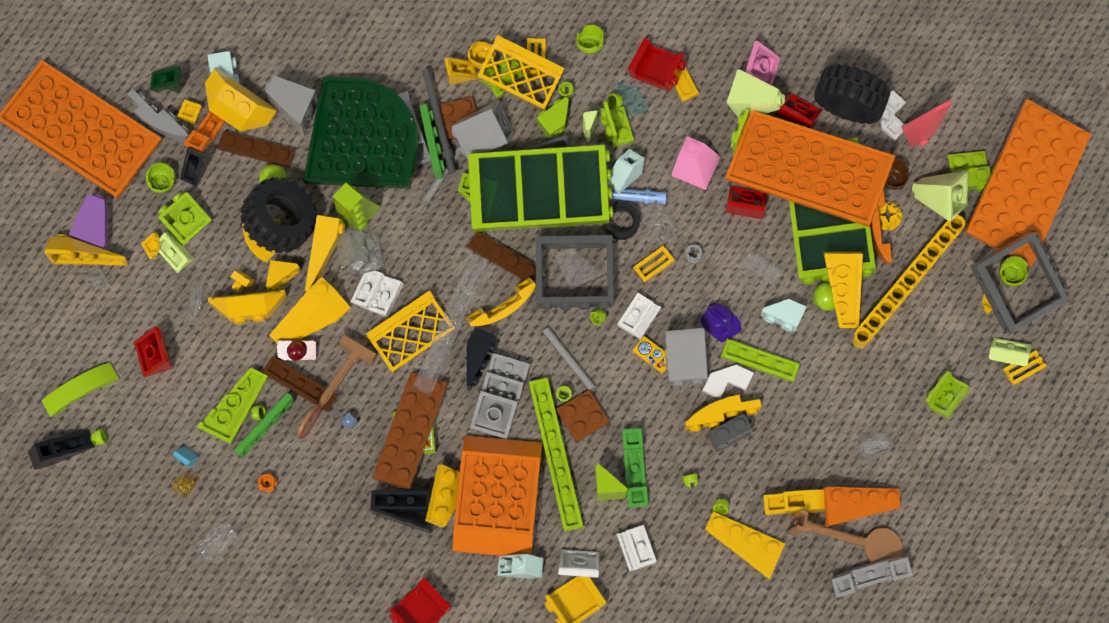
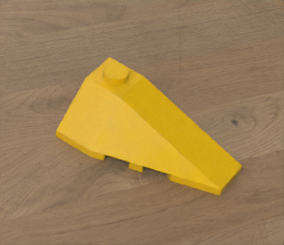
(72, 251)

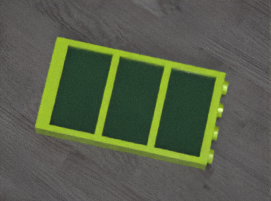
(539, 188)
(821, 232)

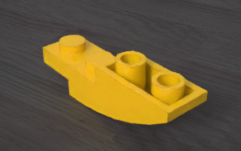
(713, 414)
(794, 501)

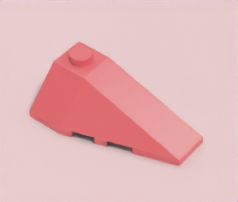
(925, 126)

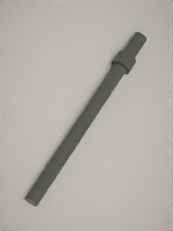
(447, 153)

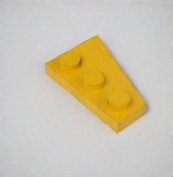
(443, 496)

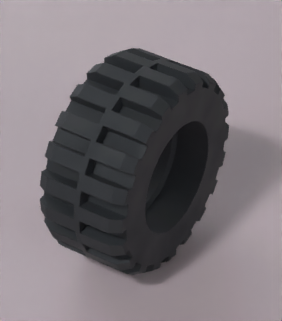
(852, 94)
(265, 229)

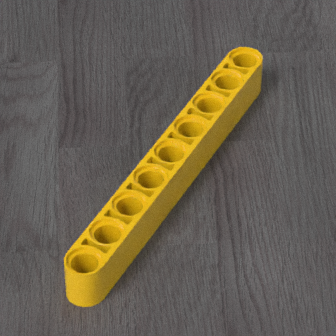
(905, 289)

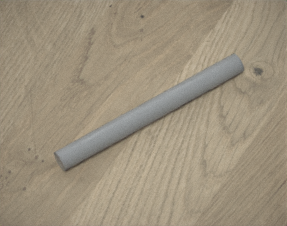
(436, 184)
(569, 359)

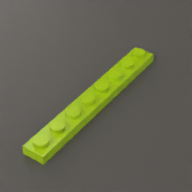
(555, 455)

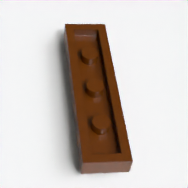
(256, 149)
(502, 257)
(297, 382)

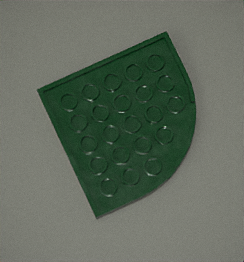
(361, 136)

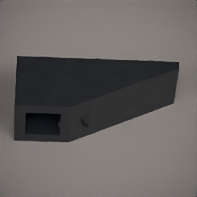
(478, 349)

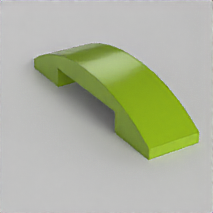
(79, 387)

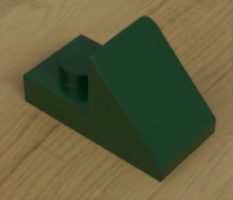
(166, 79)

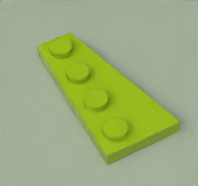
(230, 414)

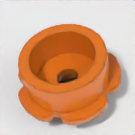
(272, 482)

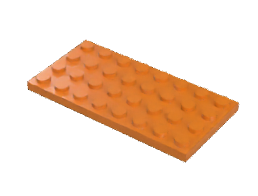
(79, 129)
(810, 168)
(1028, 179)

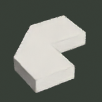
(889, 122)
(733, 375)

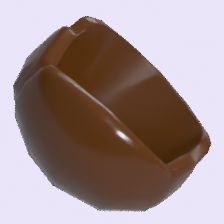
(900, 171)

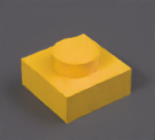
(190, 111)

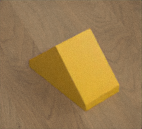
(459, 70)
(280, 273)

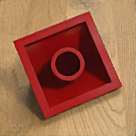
(799, 111)
(746, 202)
(153, 353)

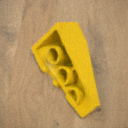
(325, 239)
(314, 311)

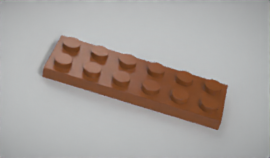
(408, 434)

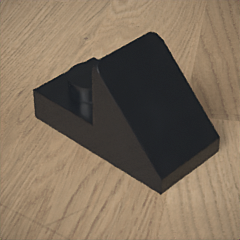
(193, 166)

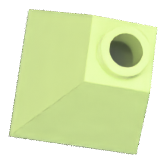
(753, 94)
(943, 193)

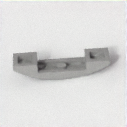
(871, 574)

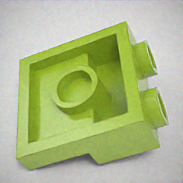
(976, 166)
(183, 217)

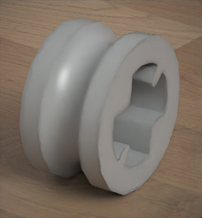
(688, 251)

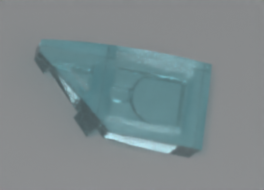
(632, 99)

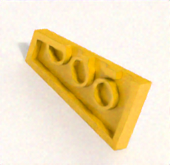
(845, 278)
(752, 546)

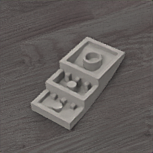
(500, 395)

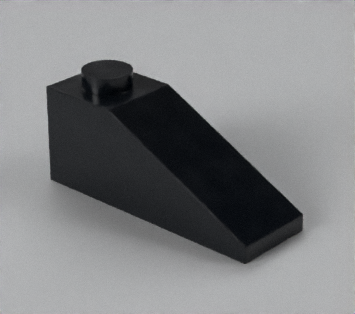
(59, 449)

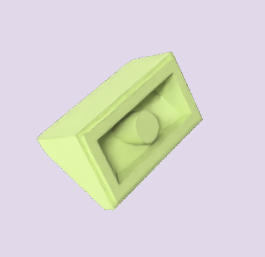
(589, 124)
(174, 252)
(1010, 352)

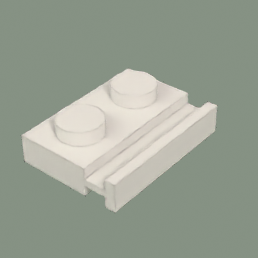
(639, 316)
(636, 548)

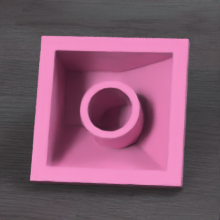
(695, 163)

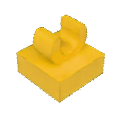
(242, 280)

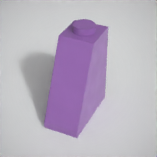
(92, 222)

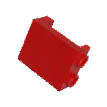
(657, 66)
(420, 606)

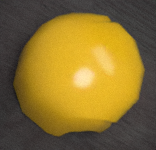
(478, 54)

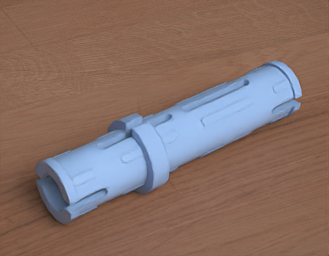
(640, 196)

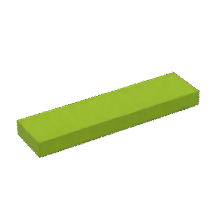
(760, 360)

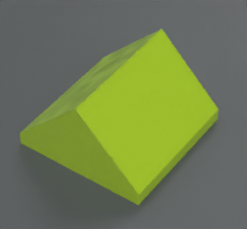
(608, 486)

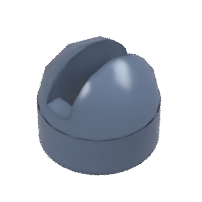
(348, 420)

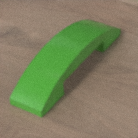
(634, 467)

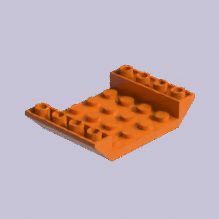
(496, 496)

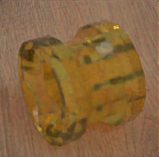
(183, 485)

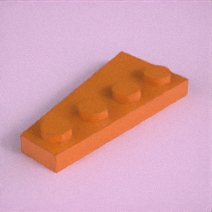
(852, 503)

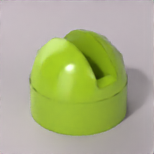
(562, 89)
(614, 102)
(598, 313)
(563, 397)
(256, 410)
(99, 437)
(689, 479)
(721, 510)

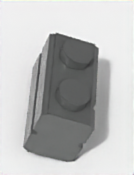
(730, 433)

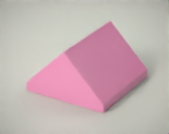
(763, 63)

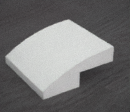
(377, 293)

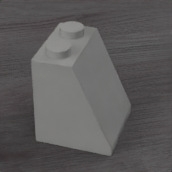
(293, 102)
(483, 130)
(685, 357)

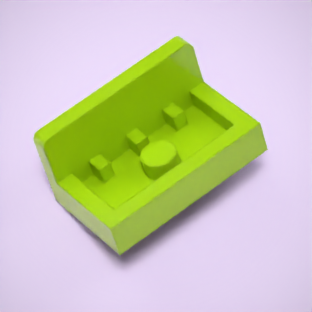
(506, 80)
(946, 395)

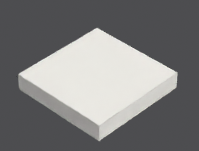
(579, 563)

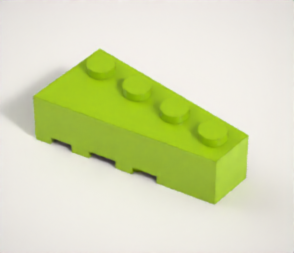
(354, 207)

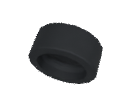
(629, 233)

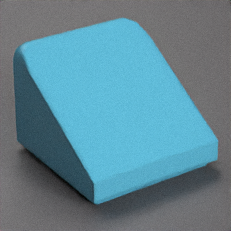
(186, 456)

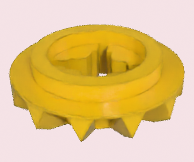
(894, 220)

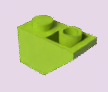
(553, 120)

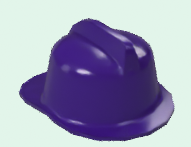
(720, 322)

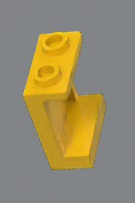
(575, 600)

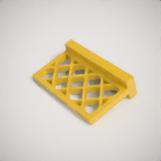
(524, 57)
(397, 320)

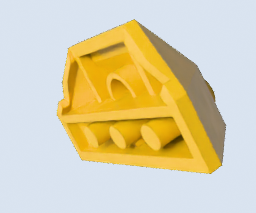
(236, 103)
(248, 306)

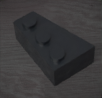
(402, 507)

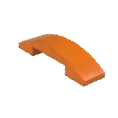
(205, 132)
(882, 250)

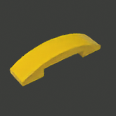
(504, 309)

